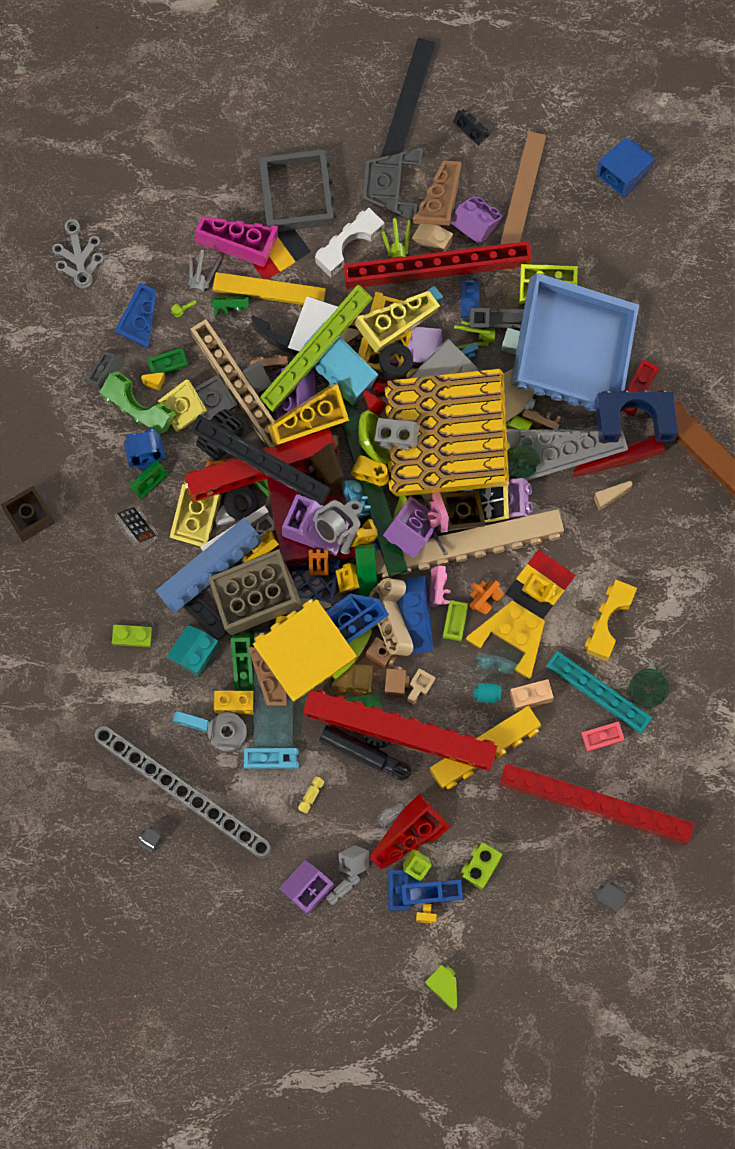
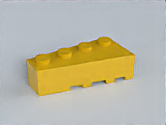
(313, 415)

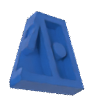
(396, 879)

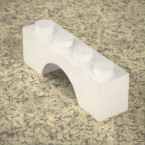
(365, 226)

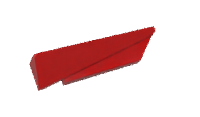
(636, 453)

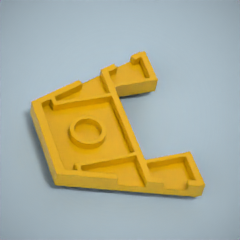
(517, 628)

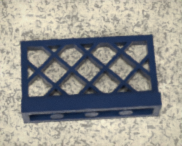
(333, 566)

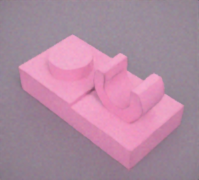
(438, 513)
(437, 581)

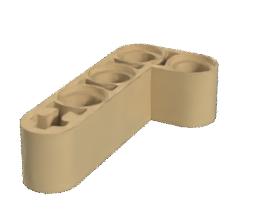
(393, 626)

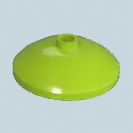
(367, 432)

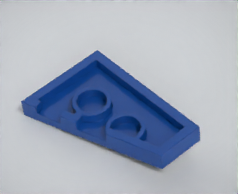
(138, 316)

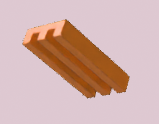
(318, 555)

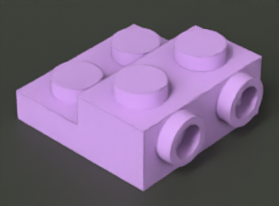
(518, 498)

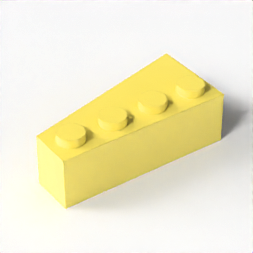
(394, 321)

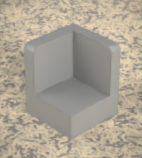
(354, 860)

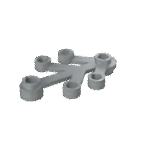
(78, 258)

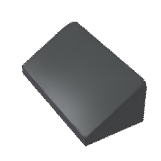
(106, 364)

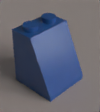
(624, 166)

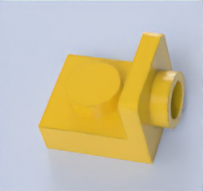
(365, 535)
(347, 578)

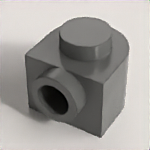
(150, 839)

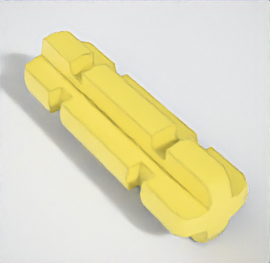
(311, 794)

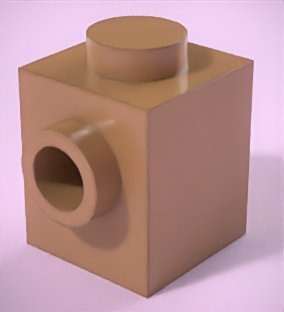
(379, 654)
(396, 681)

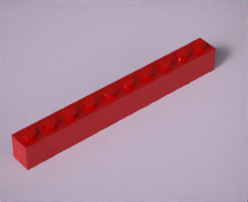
(437, 265)
(400, 730)
(596, 804)

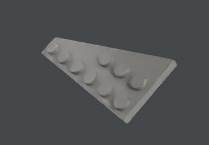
(564, 447)

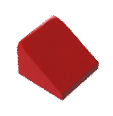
(374, 403)

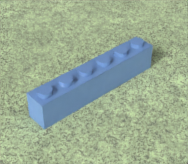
(213, 560)

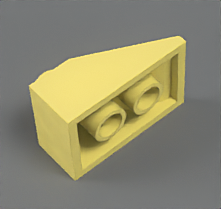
(194, 520)

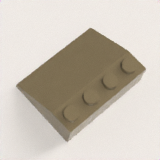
(254, 592)

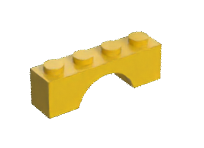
(619, 598)

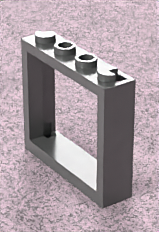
(305, 221)

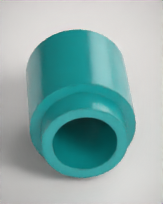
(487, 692)

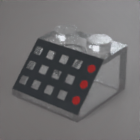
(136, 529)

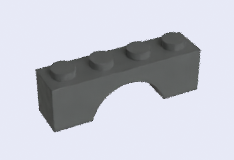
(495, 317)

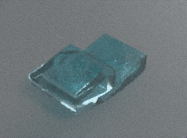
(488, 662)

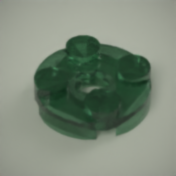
(528, 456)
(657, 680)

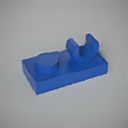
(469, 296)

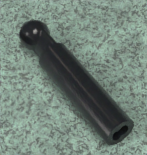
(364, 753)

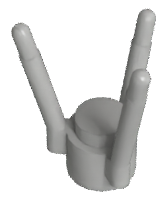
(197, 282)

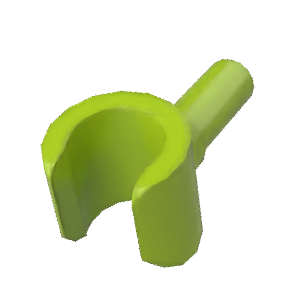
(178, 311)

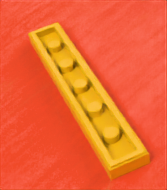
(266, 289)

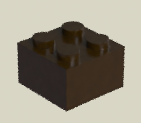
(27, 513)

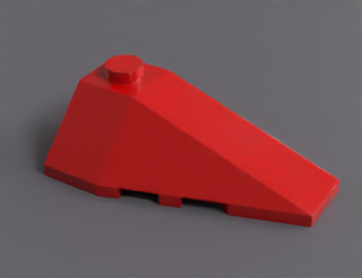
(412, 828)

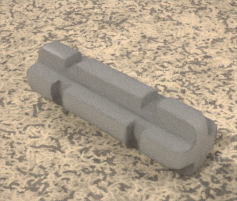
(342, 889)

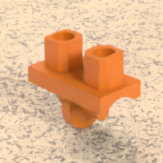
(490, 590)

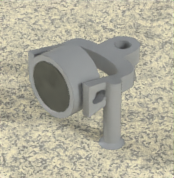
(332, 526)

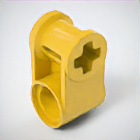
(368, 469)

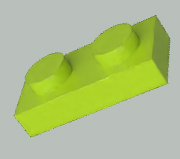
(132, 636)

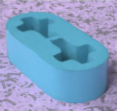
(191, 721)

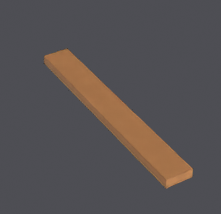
(523, 189)

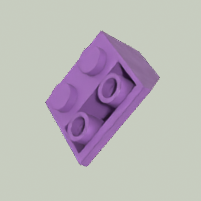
(476, 218)
(306, 887)

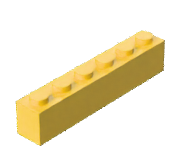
(504, 735)

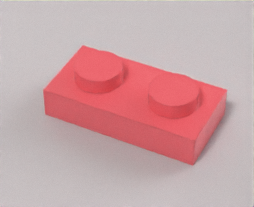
(602, 736)

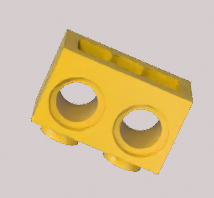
(234, 702)

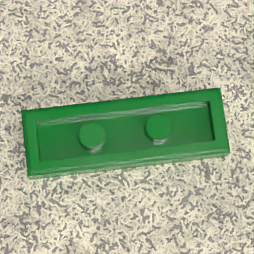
(366, 569)

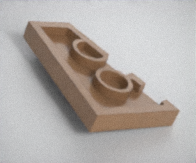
(272, 689)

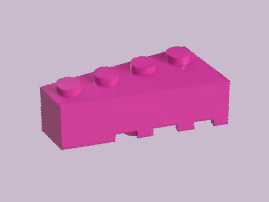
(237, 239)

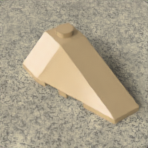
(514, 398)

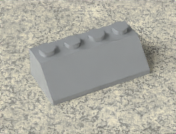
(444, 361)

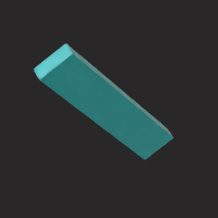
(599, 692)

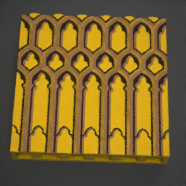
(458, 436)

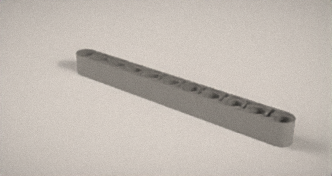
(176, 784)

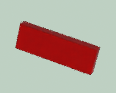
(641, 381)

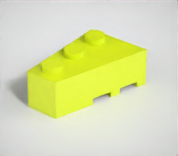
(562, 273)

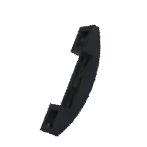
(276, 340)

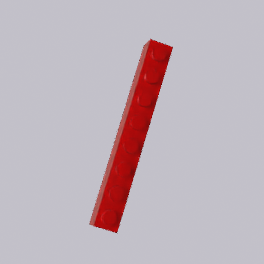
(237, 473)

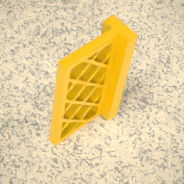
(365, 349)

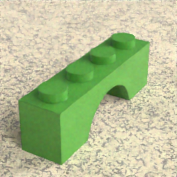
(119, 391)

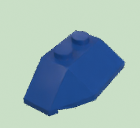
(416, 613)
(356, 615)

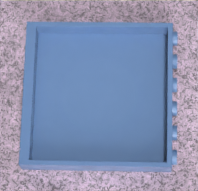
(573, 342)

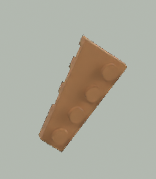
(441, 196)

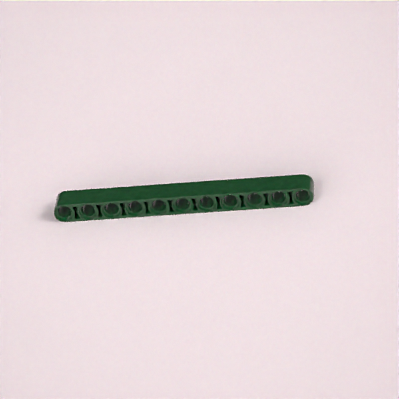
(379, 510)

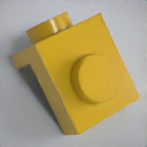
(539, 588)

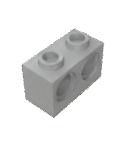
(398, 429)

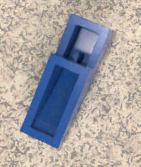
(432, 892)

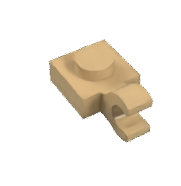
(421, 684)

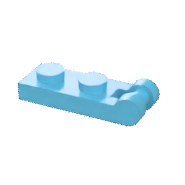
(270, 758)

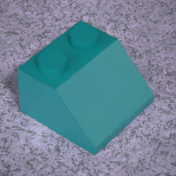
(193, 650)

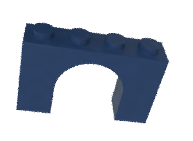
(658, 405)

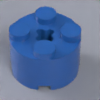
(144, 449)

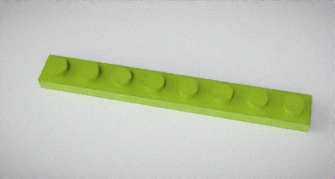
(316, 348)

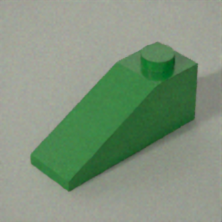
(242, 661)

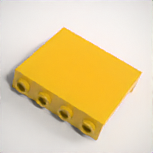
(304, 649)

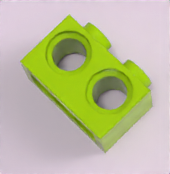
(485, 868)

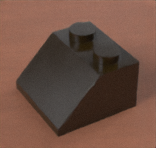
(326, 469)
(463, 510)

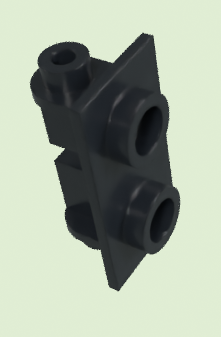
(465, 122)

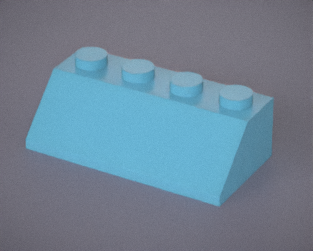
(347, 369)

